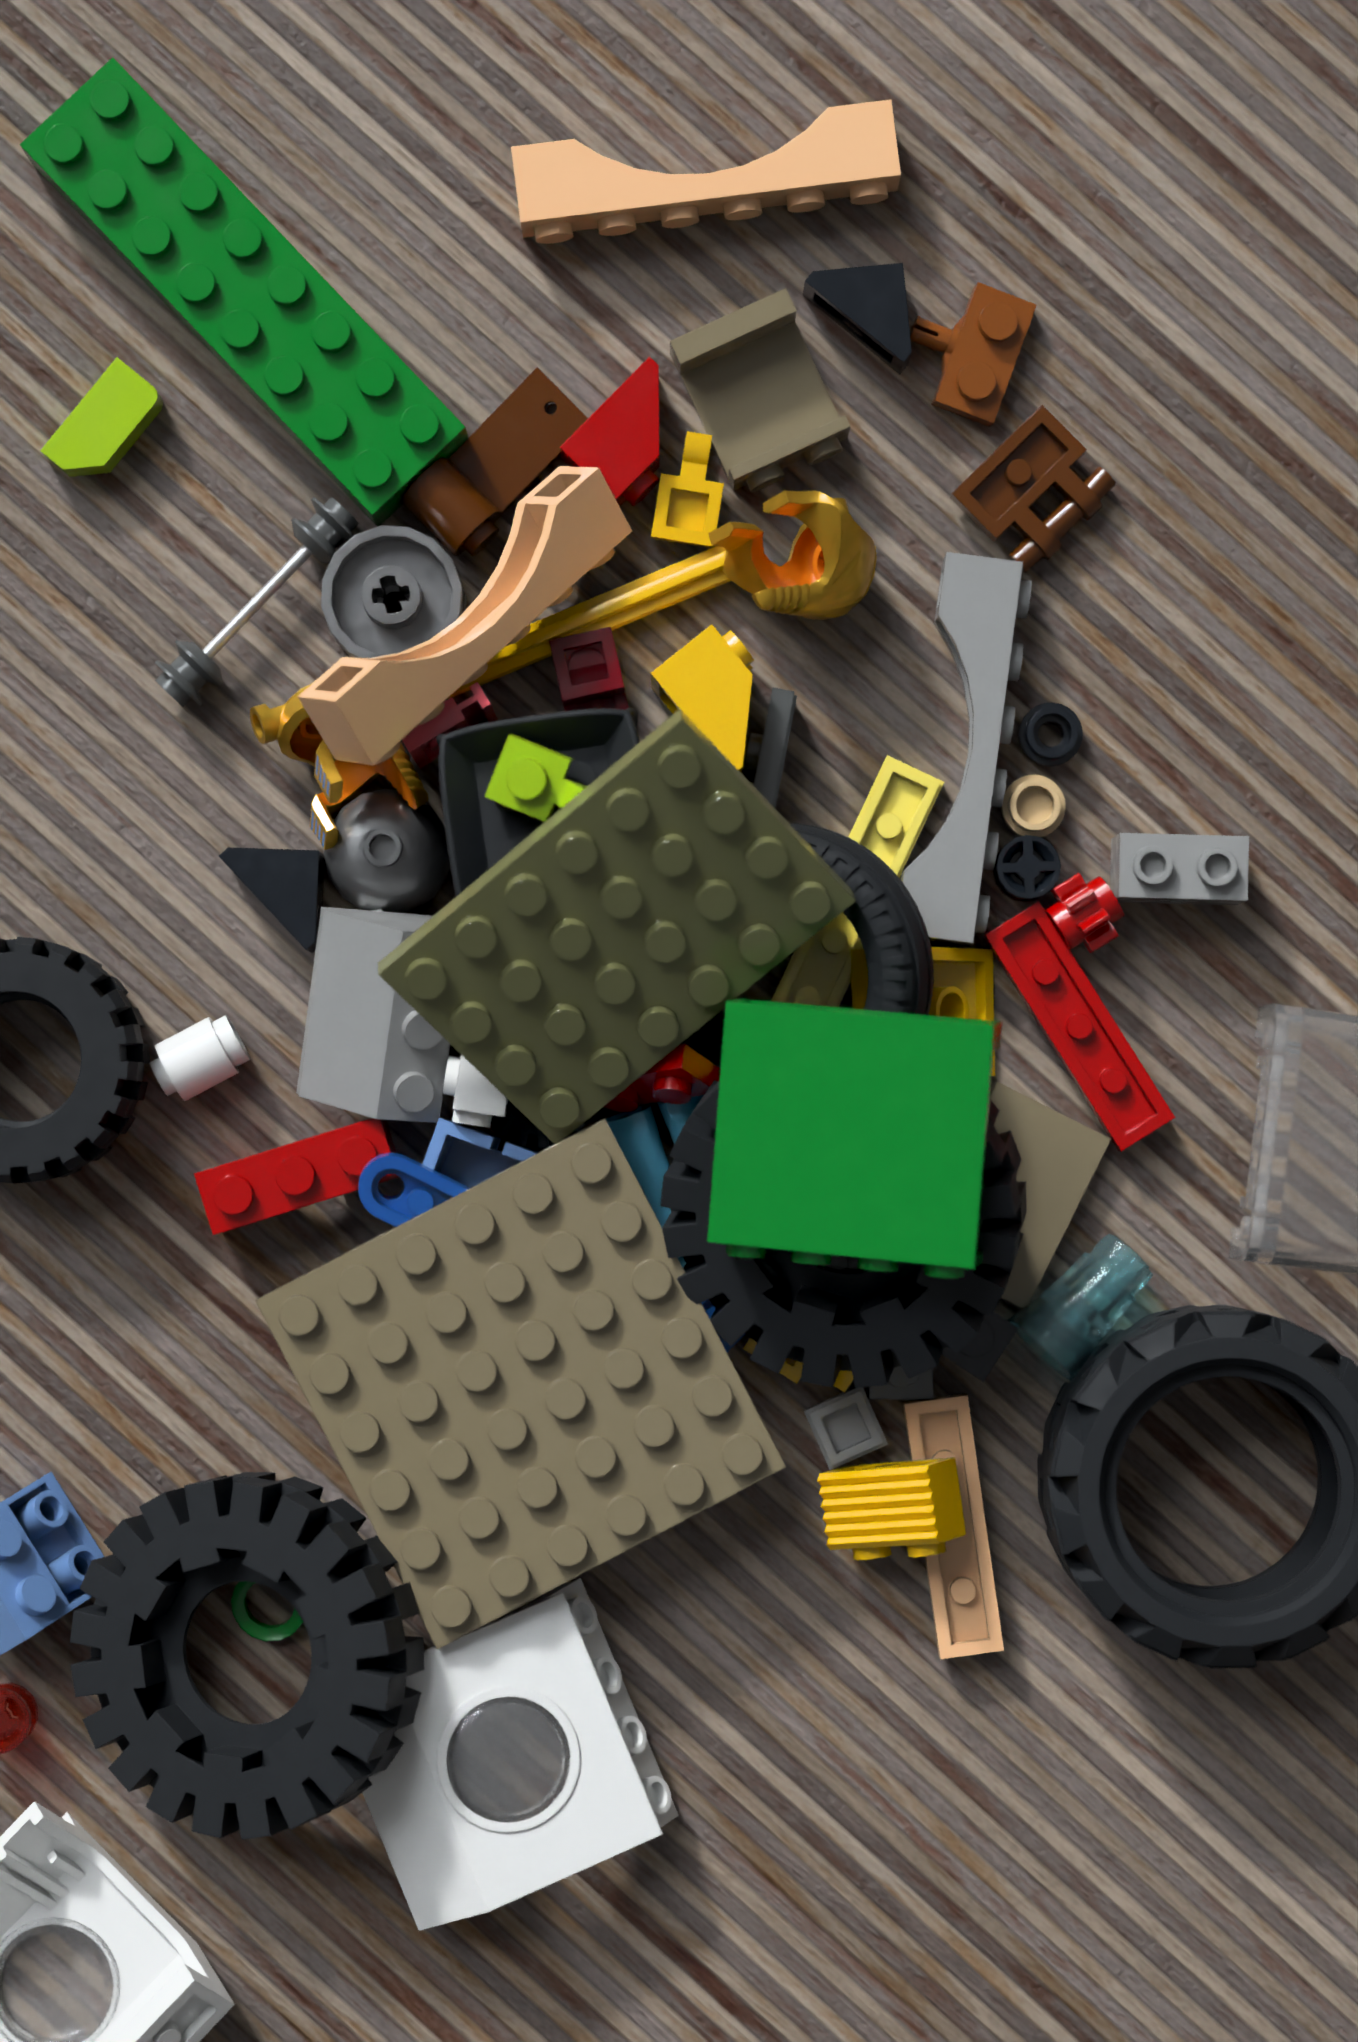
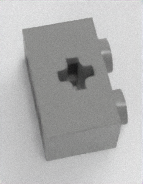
(1179, 868)

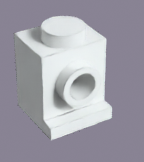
(473, 1094)

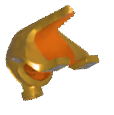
(827, 564)
(337, 779)

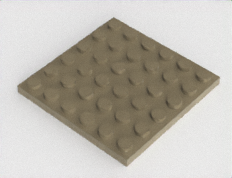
(520, 1383)

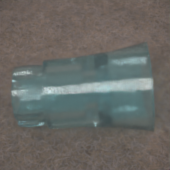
(1082, 1305)

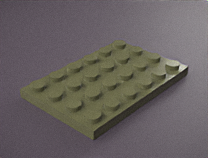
(616, 929)

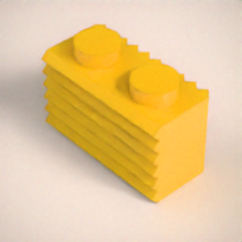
(892, 1506)

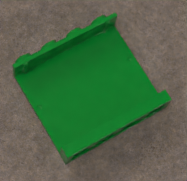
(851, 1135)

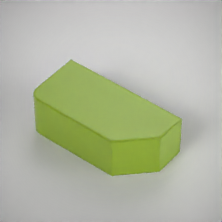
(104, 423)

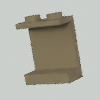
(759, 392)

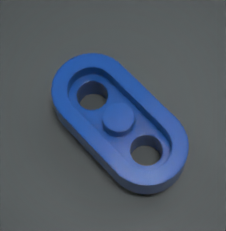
(421, 1190)

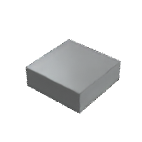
(845, 1427)

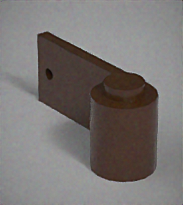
(474, 486)

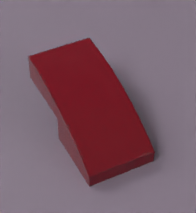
(589, 671)

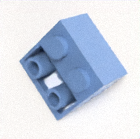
(41, 1560)

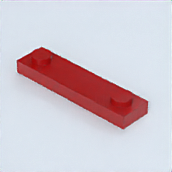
(1079, 1026)

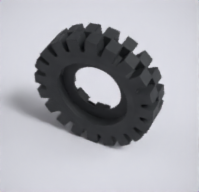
(829, 1315)
(138, 1629)

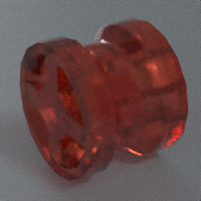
(23, 1705)

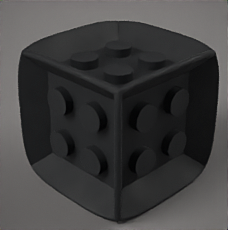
(484, 830)

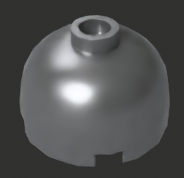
(388, 853)

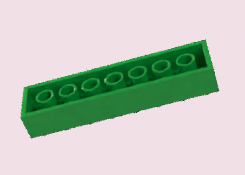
(244, 290)

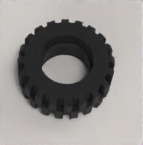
(110, 1060)

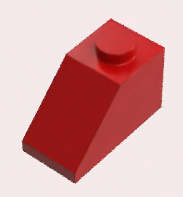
(623, 437)

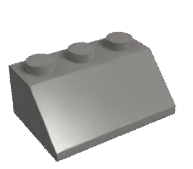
(360, 1036)

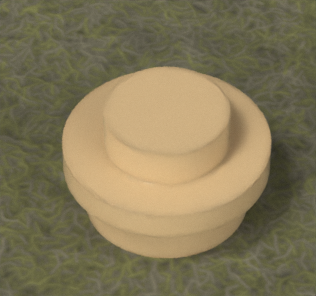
(1033, 806)

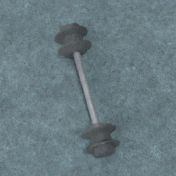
(195, 666)

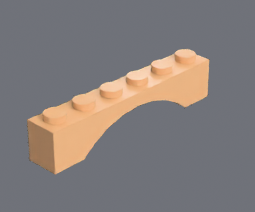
(838, 156)
(554, 540)

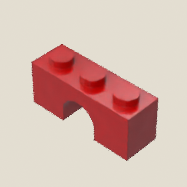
(291, 1175)

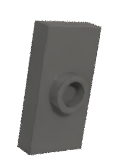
(768, 750)

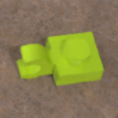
(532, 779)

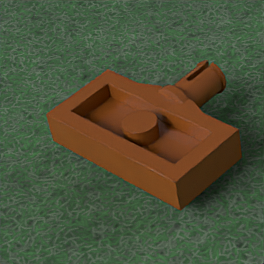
(977, 352)

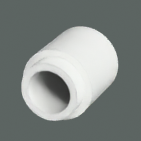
(199, 1057)

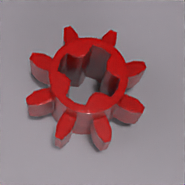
(1085, 912)

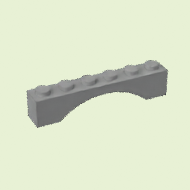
(977, 622)

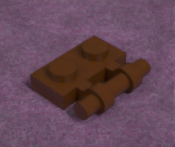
(1019, 474)

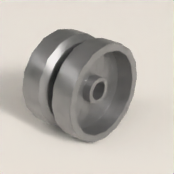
(385, 564)

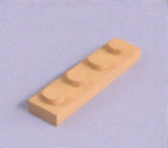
(962, 1576)

